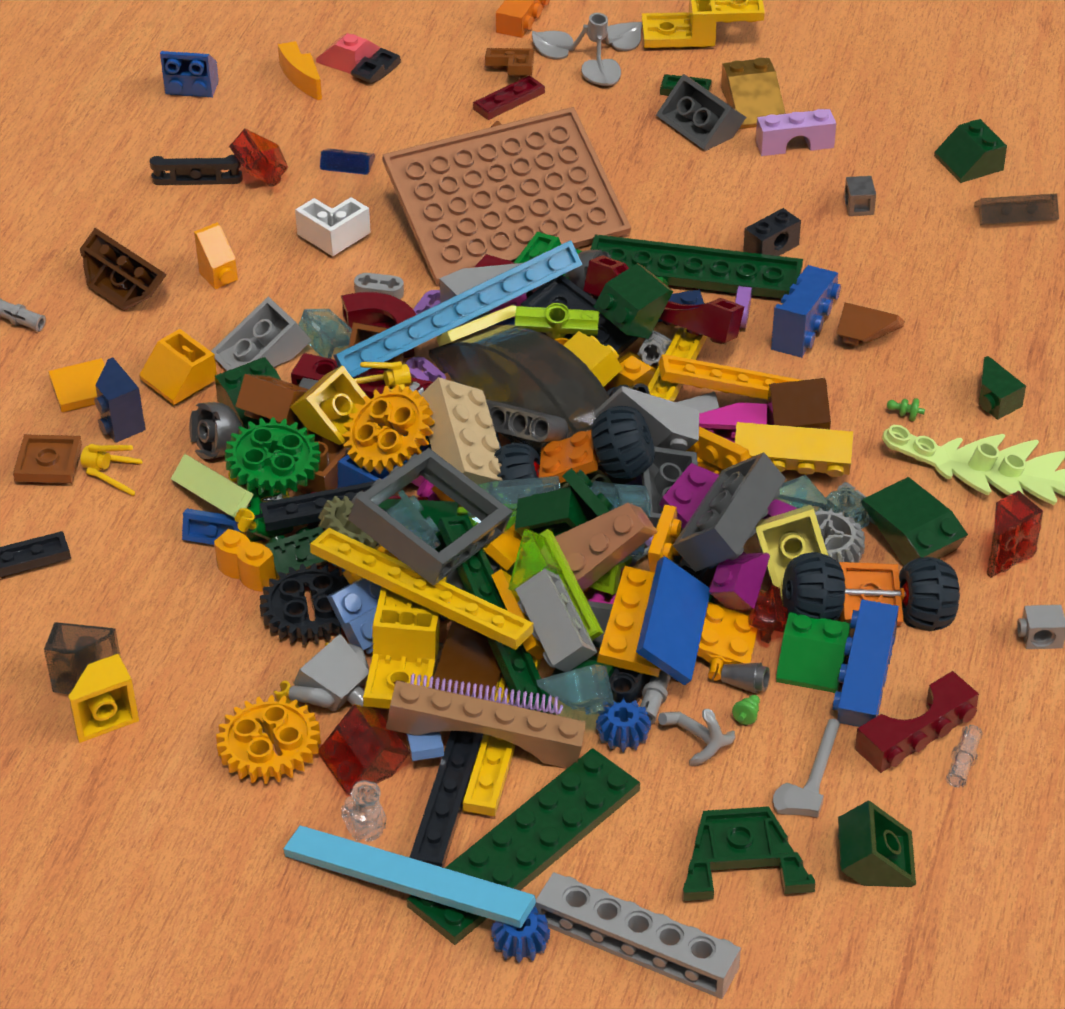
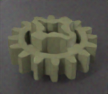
(336, 515)

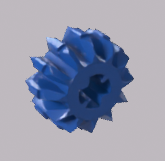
(623, 725)
(522, 941)

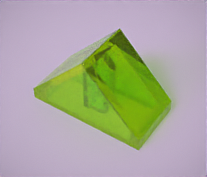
(532, 558)

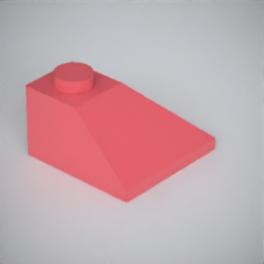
(347, 52)

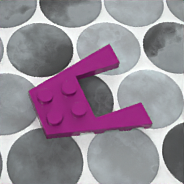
(692, 488)

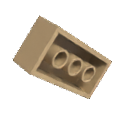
(463, 430)

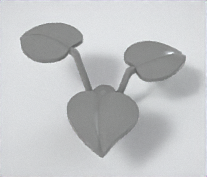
(600, 72)

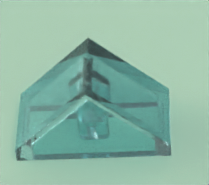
(801, 493)

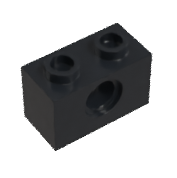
(773, 234)

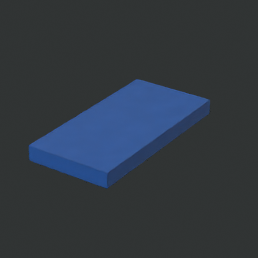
(673, 620)

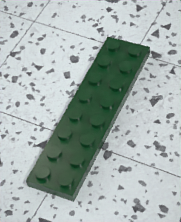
(706, 267)
(535, 836)

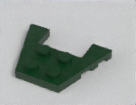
(738, 841)

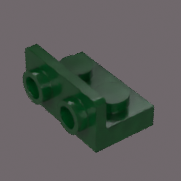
(295, 550)

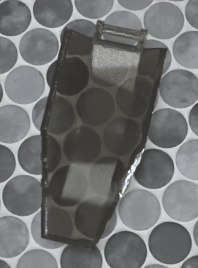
(525, 372)

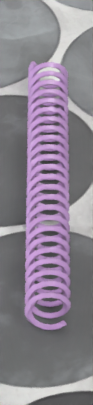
(504, 701)

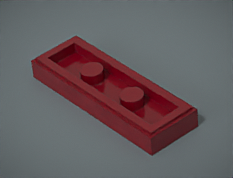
(508, 97)

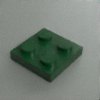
(582, 485)

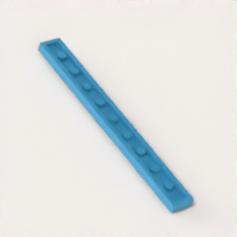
(460, 308)

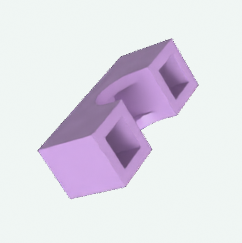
(776, 130)

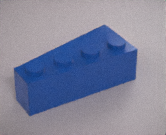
(867, 664)

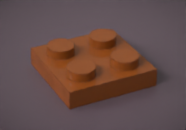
(47, 458)

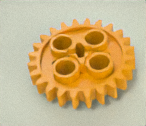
(397, 414)
(251, 751)

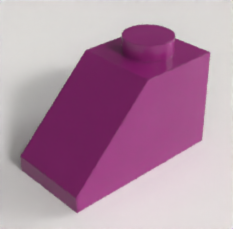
(739, 581)

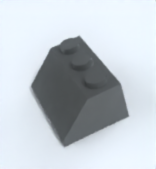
(700, 114)
(662, 474)

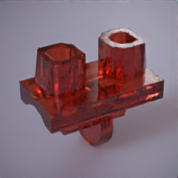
(768, 613)

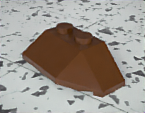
(117, 271)

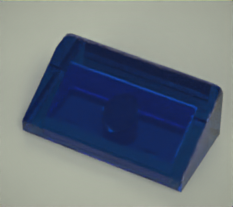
(346, 161)

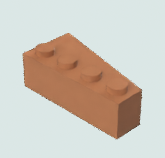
(604, 542)

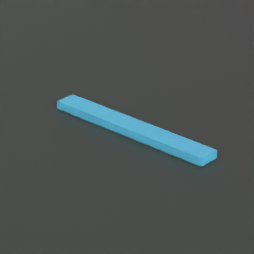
(410, 876)

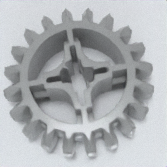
(841, 536)

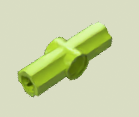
(569, 320)

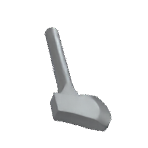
(807, 801)

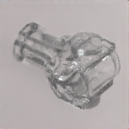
(363, 812)

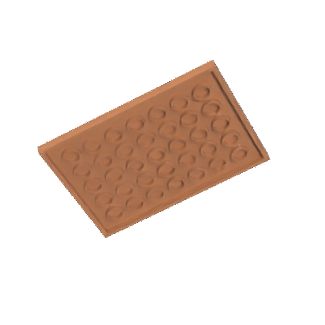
(501, 188)

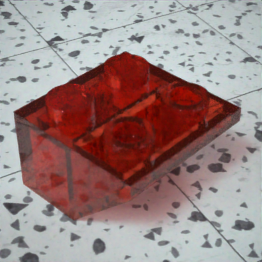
(1013, 532)
(362, 748)

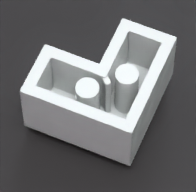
(333, 227)

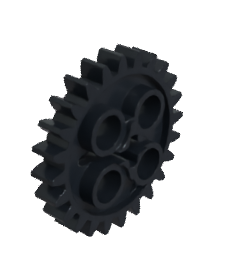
(286, 606)

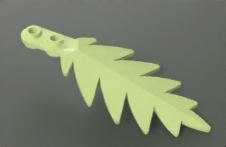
(984, 463)

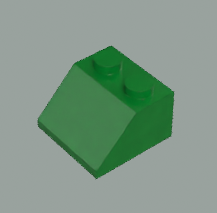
(812, 652)

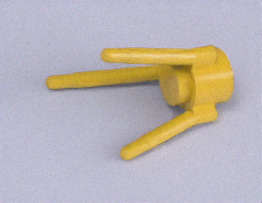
(395, 375)
(97, 458)

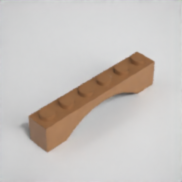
(426, 710)

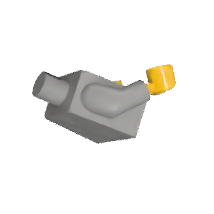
(330, 677)

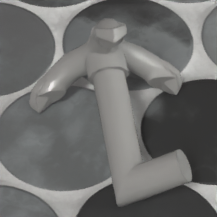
(712, 735)

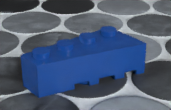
(804, 310)

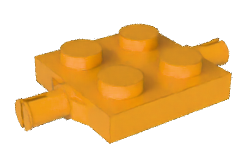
(725, 639)

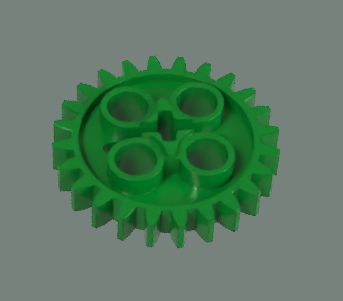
(272, 456)

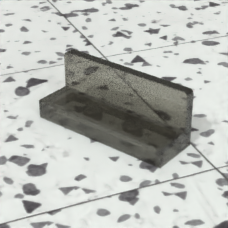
(1018, 209)

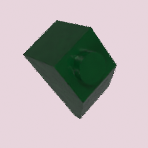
(999, 390)

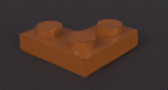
(518, 60)

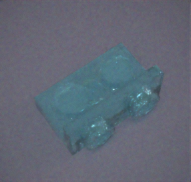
(325, 330)
(408, 514)

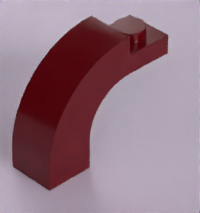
(376, 310)

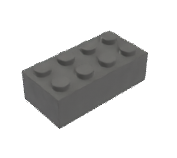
(729, 513)

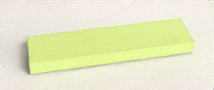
(211, 486)

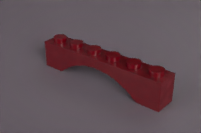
(714, 319)

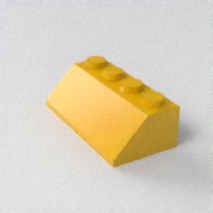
(799, 447)

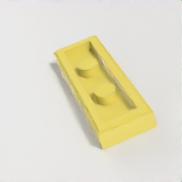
(476, 325)

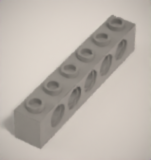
(639, 935)

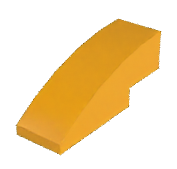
(300, 69)

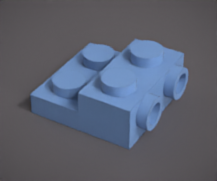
(356, 611)

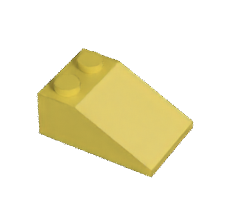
(788, 537)

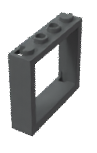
(405, 544)

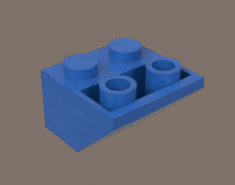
(189, 74)

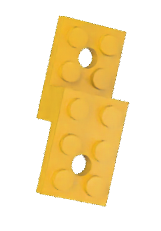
(698, 25)
(402, 645)

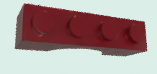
(890, 740)

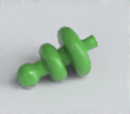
(904, 407)
(746, 710)

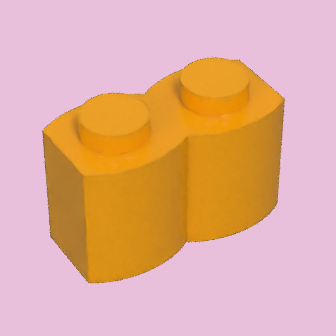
(244, 560)

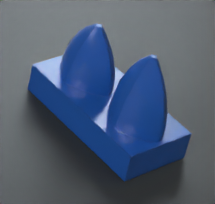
(206, 526)

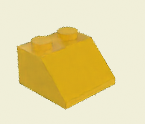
(328, 403)
(103, 699)

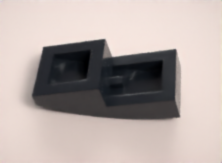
(377, 67)

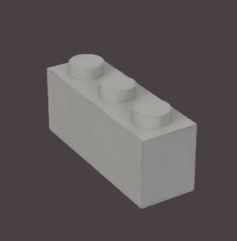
(555, 621)

